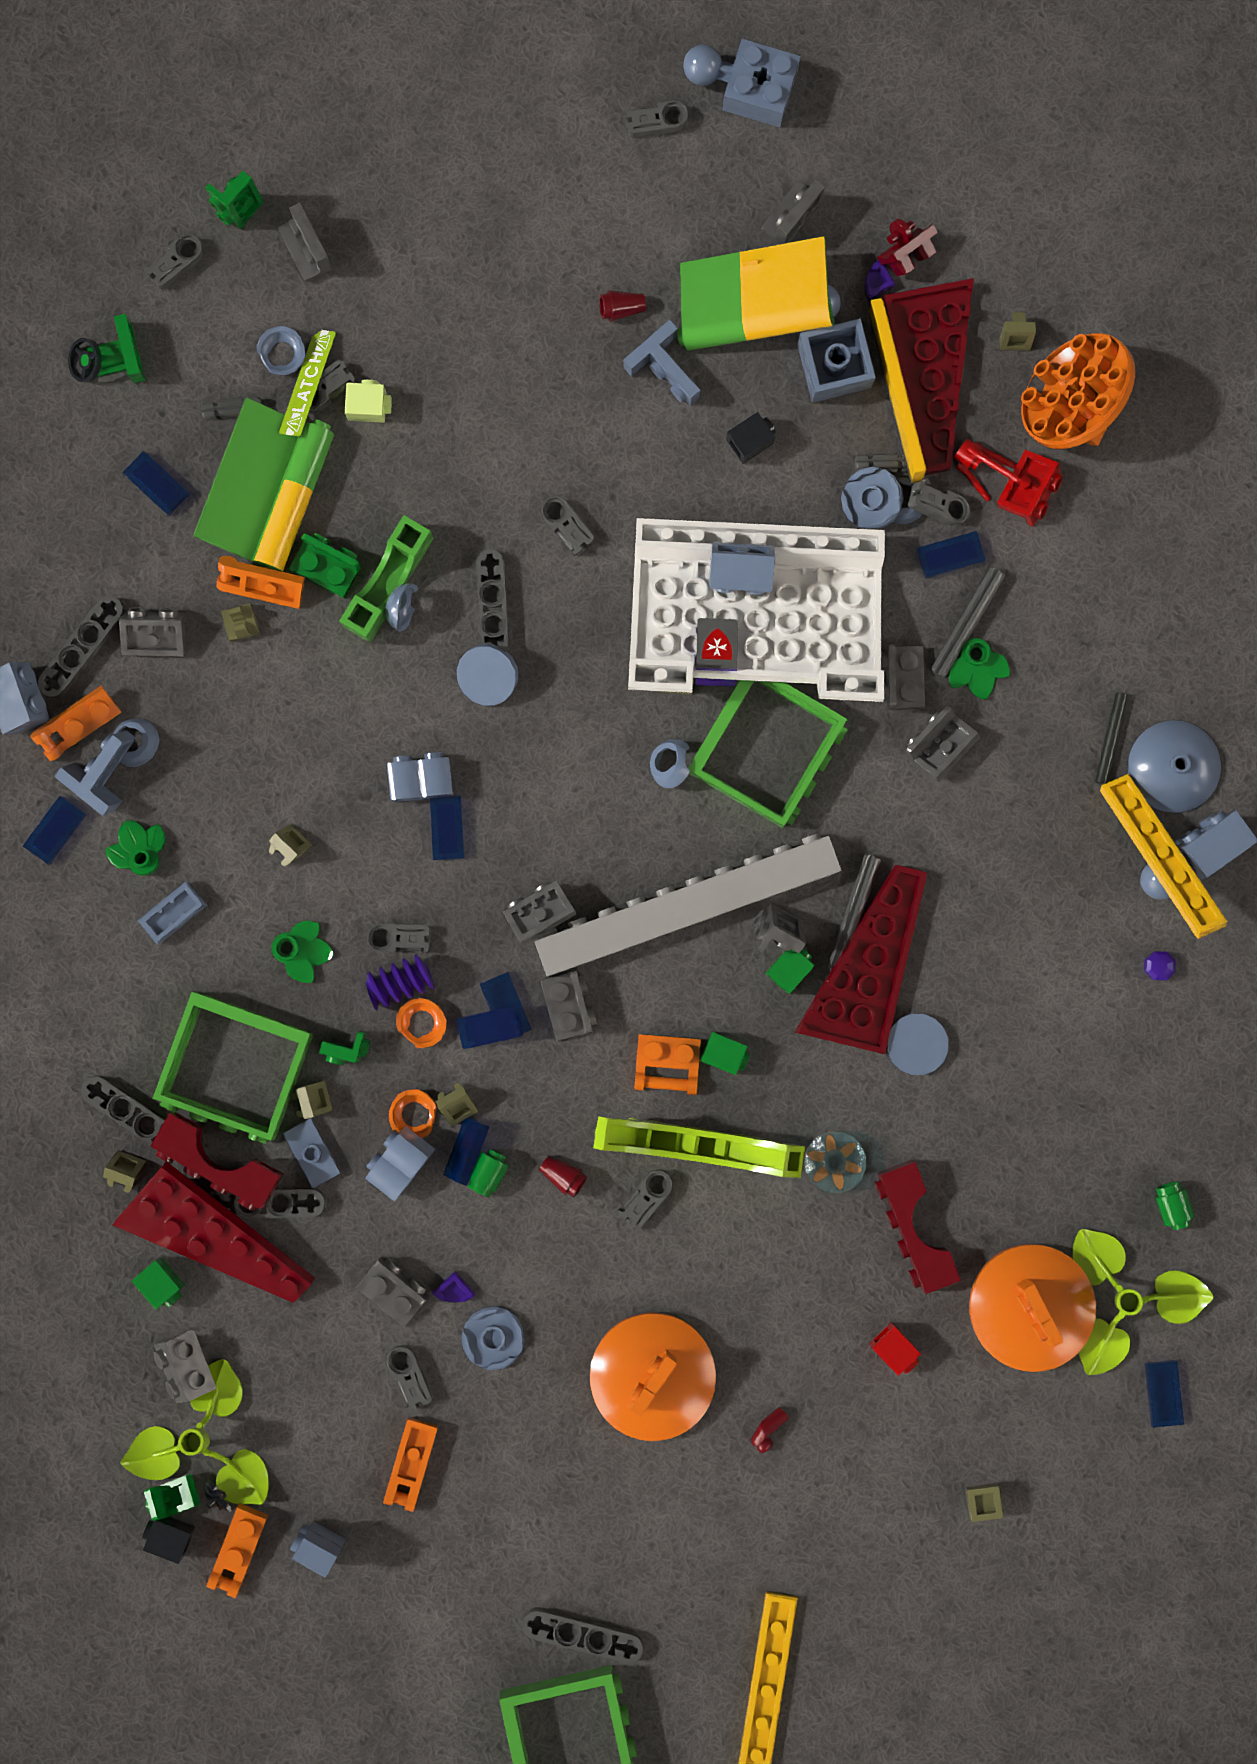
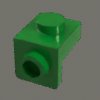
(339, 1053)
(172, 1498)

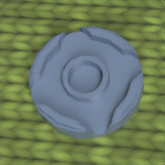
(872, 498)
(487, 674)
(917, 1044)
(493, 1326)

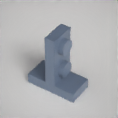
(662, 364)
(90, 782)

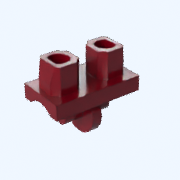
(907, 241)

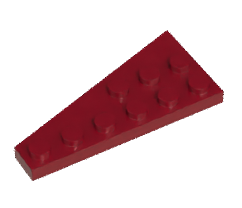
(930, 347)
(865, 983)
(195, 1225)

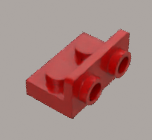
(1030, 496)

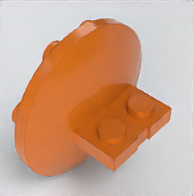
(1082, 391)
(1032, 1307)
(652, 1376)

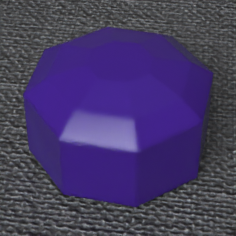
(1159, 965)

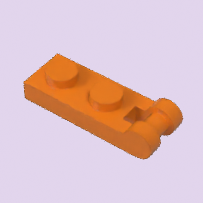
(260, 582)
(76, 722)
(411, 1463)
(237, 1549)

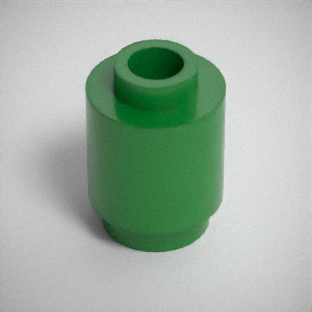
(488, 1172)
(1174, 1205)

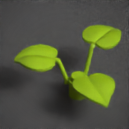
(1178, 1297)
(155, 1455)

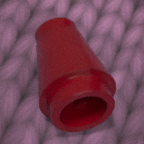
(618, 305)
(563, 1175)

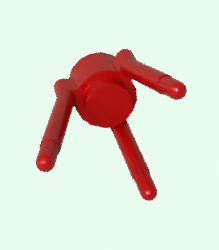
(973, 454)

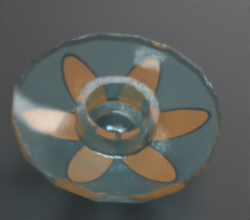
(851, 1165)

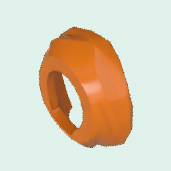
(419, 1004)
(404, 1098)

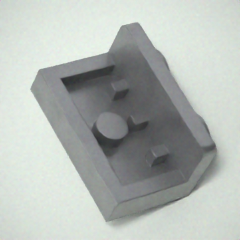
(941, 743)
(184, 1367)

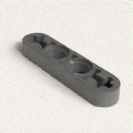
(495, 609)
(77, 643)
(137, 1112)
(270, 1212)
(580, 1641)

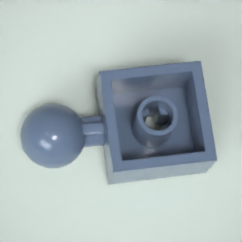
(752, 65)
(844, 343)
(1206, 849)

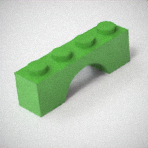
(397, 565)

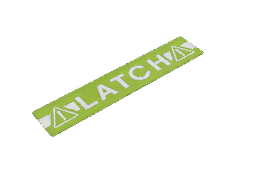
(307, 383)

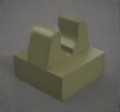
(1017, 334)
(240, 622)
(289, 844)
(313, 1100)
(456, 1105)
(124, 1170)
(984, 1502)

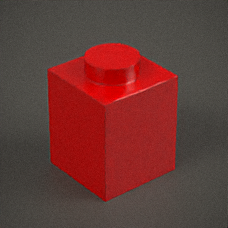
(895, 1350)

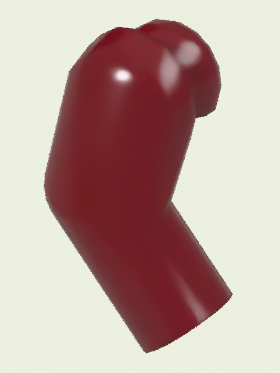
(766, 1428)

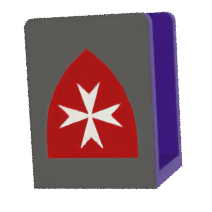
(716, 649)

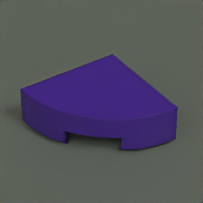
(878, 281)
(454, 1289)

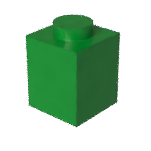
(790, 969)
(725, 1054)
(159, 1284)

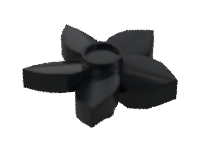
(216, 1497)

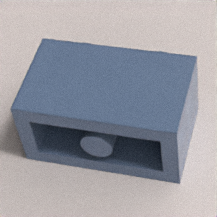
(741, 567)
(20, 699)

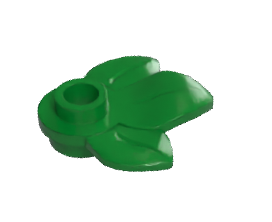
(979, 673)
(134, 843)
(306, 952)

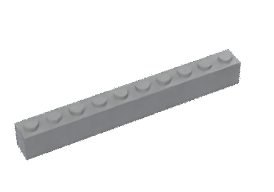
(688, 905)

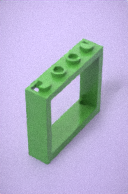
(805, 784)
(203, 1112)
(563, 1685)

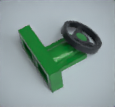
(109, 356)

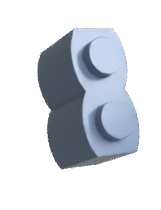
(419, 778)
(399, 1163)
(317, 1548)

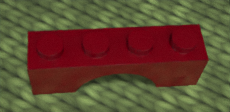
(182, 1142)
(931, 1265)

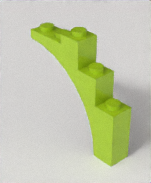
(699, 1145)

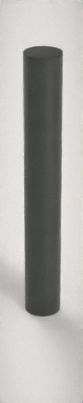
(1111, 738)

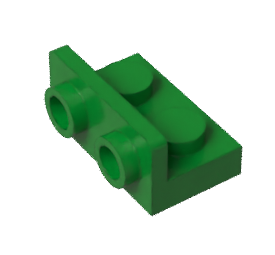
(238, 200)
(325, 565)

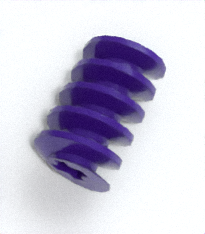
(399, 981)

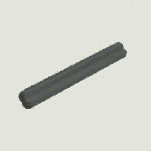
(968, 622)
(856, 905)

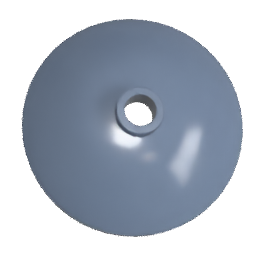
(1154, 769)

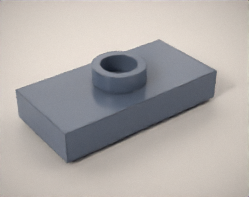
(172, 912)
(312, 1152)

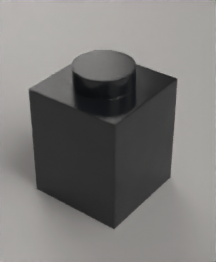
(751, 437)
(168, 1538)

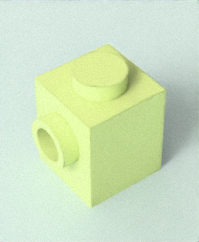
(367, 401)

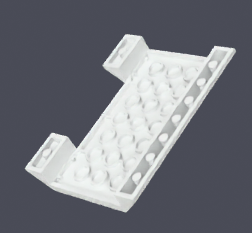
(810, 629)

